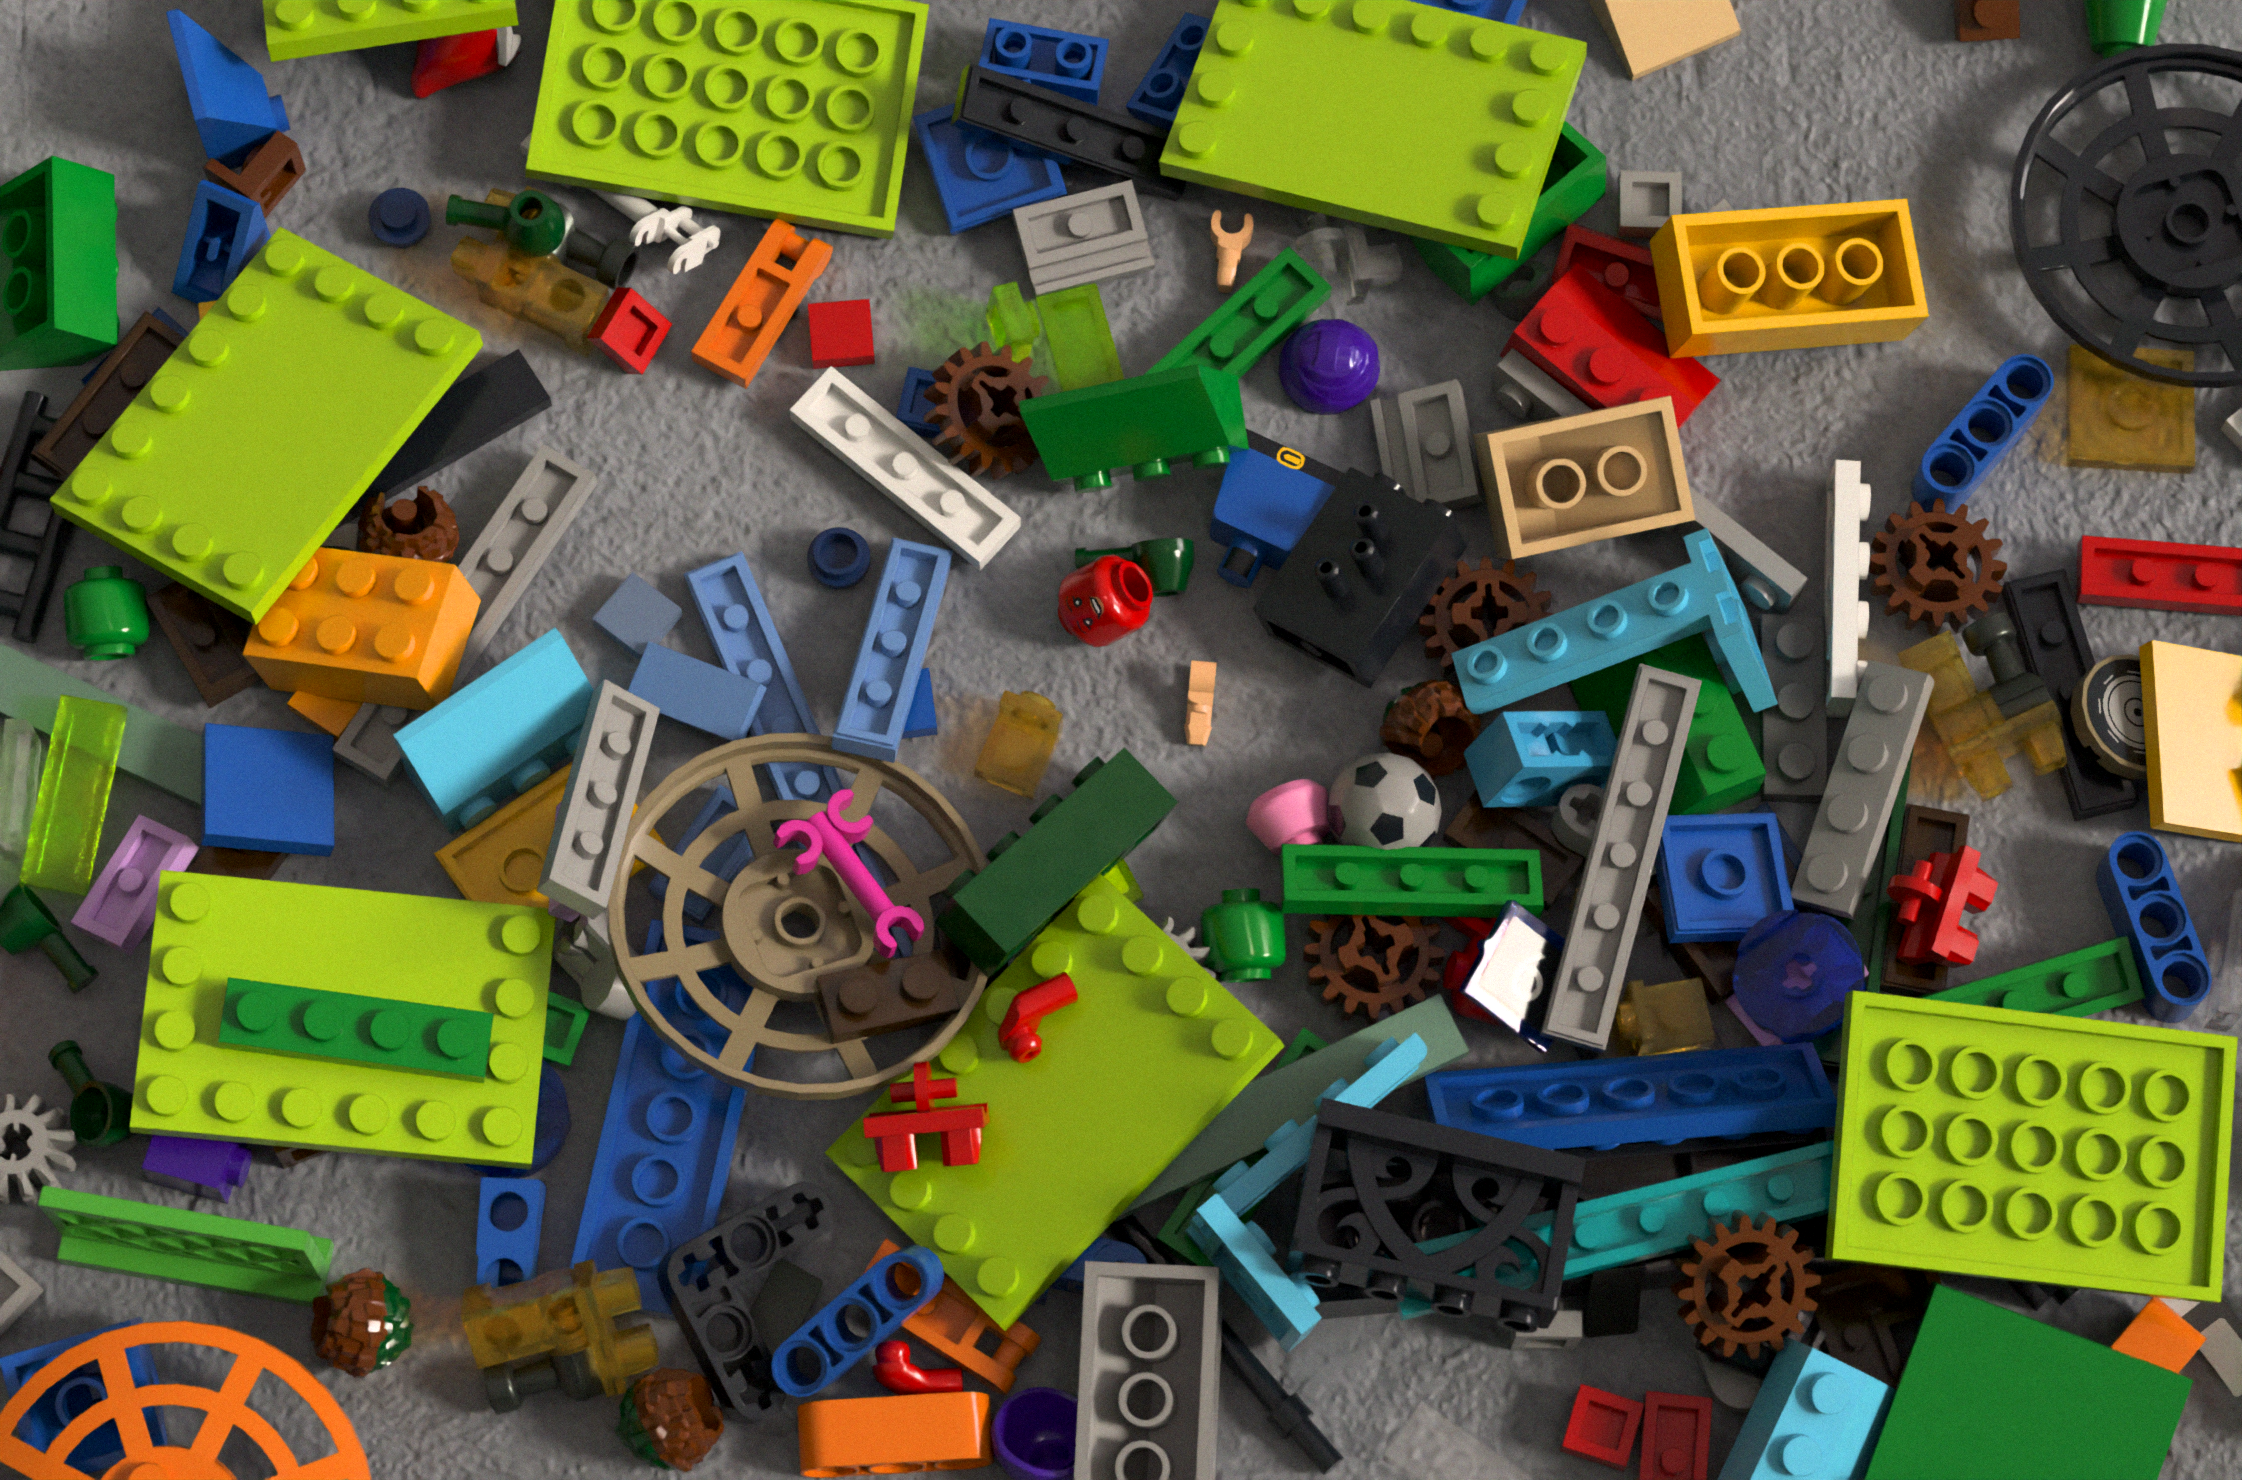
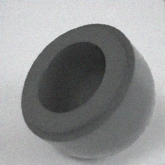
(1518, 303)

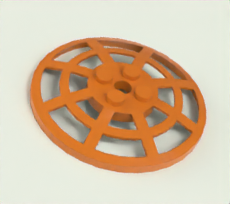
(223, 1407)

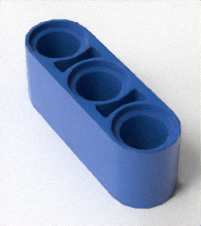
(1990, 409)
(2160, 898)
(829, 1334)

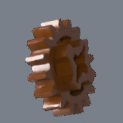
(965, 407)
(1939, 594)
(1464, 623)
(1347, 966)
(1730, 1305)

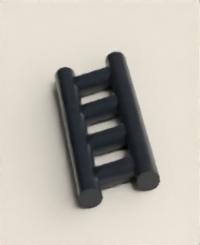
(46, 550)

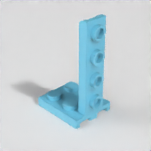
(1619, 628)
(1245, 1251)

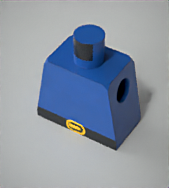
(1266, 506)

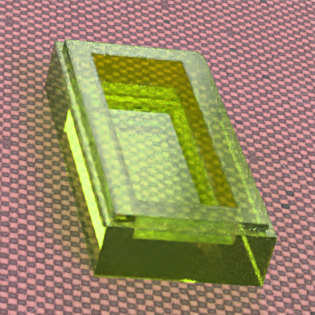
(1079, 338)

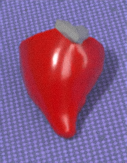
(461, 58)

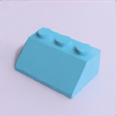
(498, 733)
(1809, 1420)

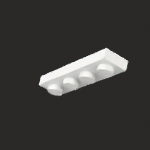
(905, 468)
(1844, 566)

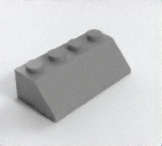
(1149, 1372)

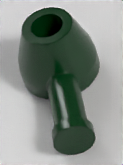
(526, 237)
(1164, 561)
(31, 924)
(99, 1108)

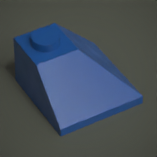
(224, 94)
(77, 1394)

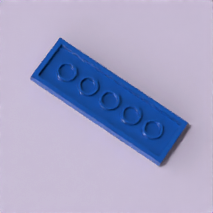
(1639, 1098)
(664, 1135)

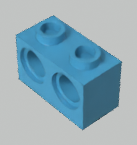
(1539, 755)

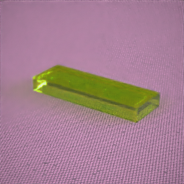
(73, 795)

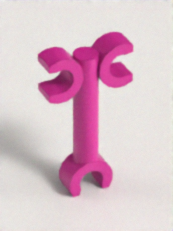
(832, 835)

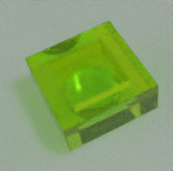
(1012, 320)

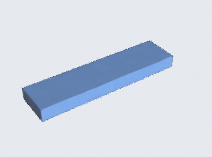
(892, 650)

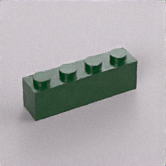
(1054, 861)

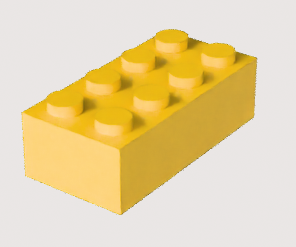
(1788, 278)

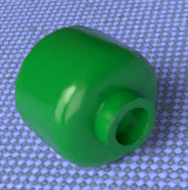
(106, 614)
(1243, 936)

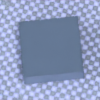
(637, 615)

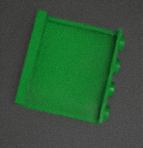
(2021, 1402)

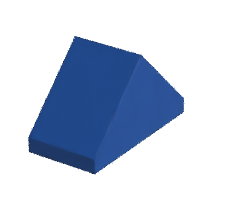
(218, 243)

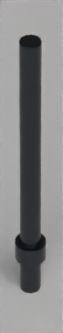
(1288, 1413)

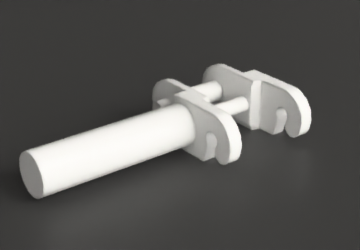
(662, 224)

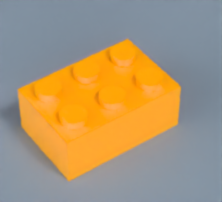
(367, 630)

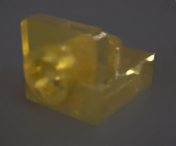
(1020, 743)
(1665, 1017)

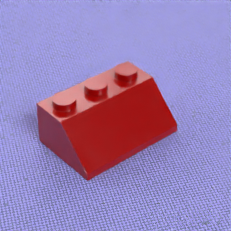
(1606, 349)

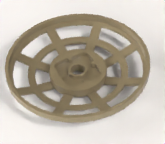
(769, 890)

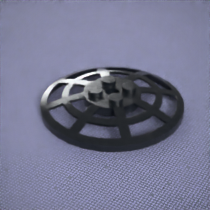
(2144, 212)

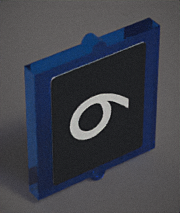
(1516, 973)

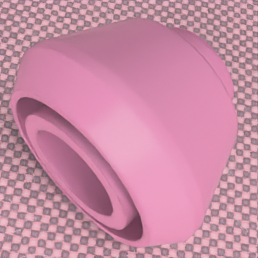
(1290, 815)

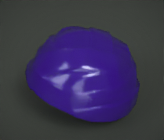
(1328, 366)
(1036, 1434)

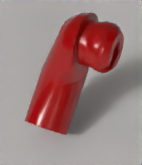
(1026, 1012)
(904, 1378)

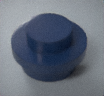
(399, 217)
(838, 558)

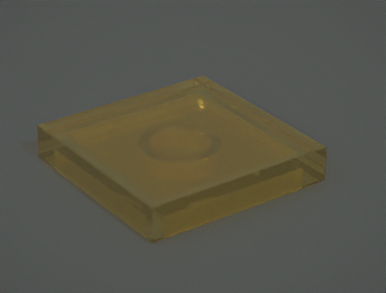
(2128, 420)

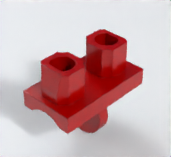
(1934, 904)
(896, 1130)

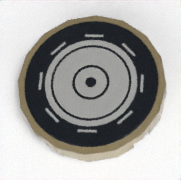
(2110, 715)

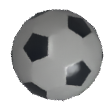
(1384, 803)

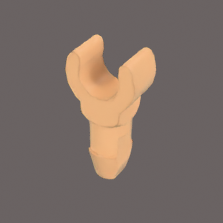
(1229, 249)
(1200, 702)

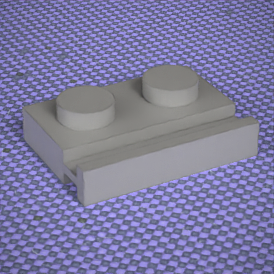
(1083, 239)
(1429, 444)

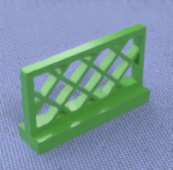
(188, 1247)

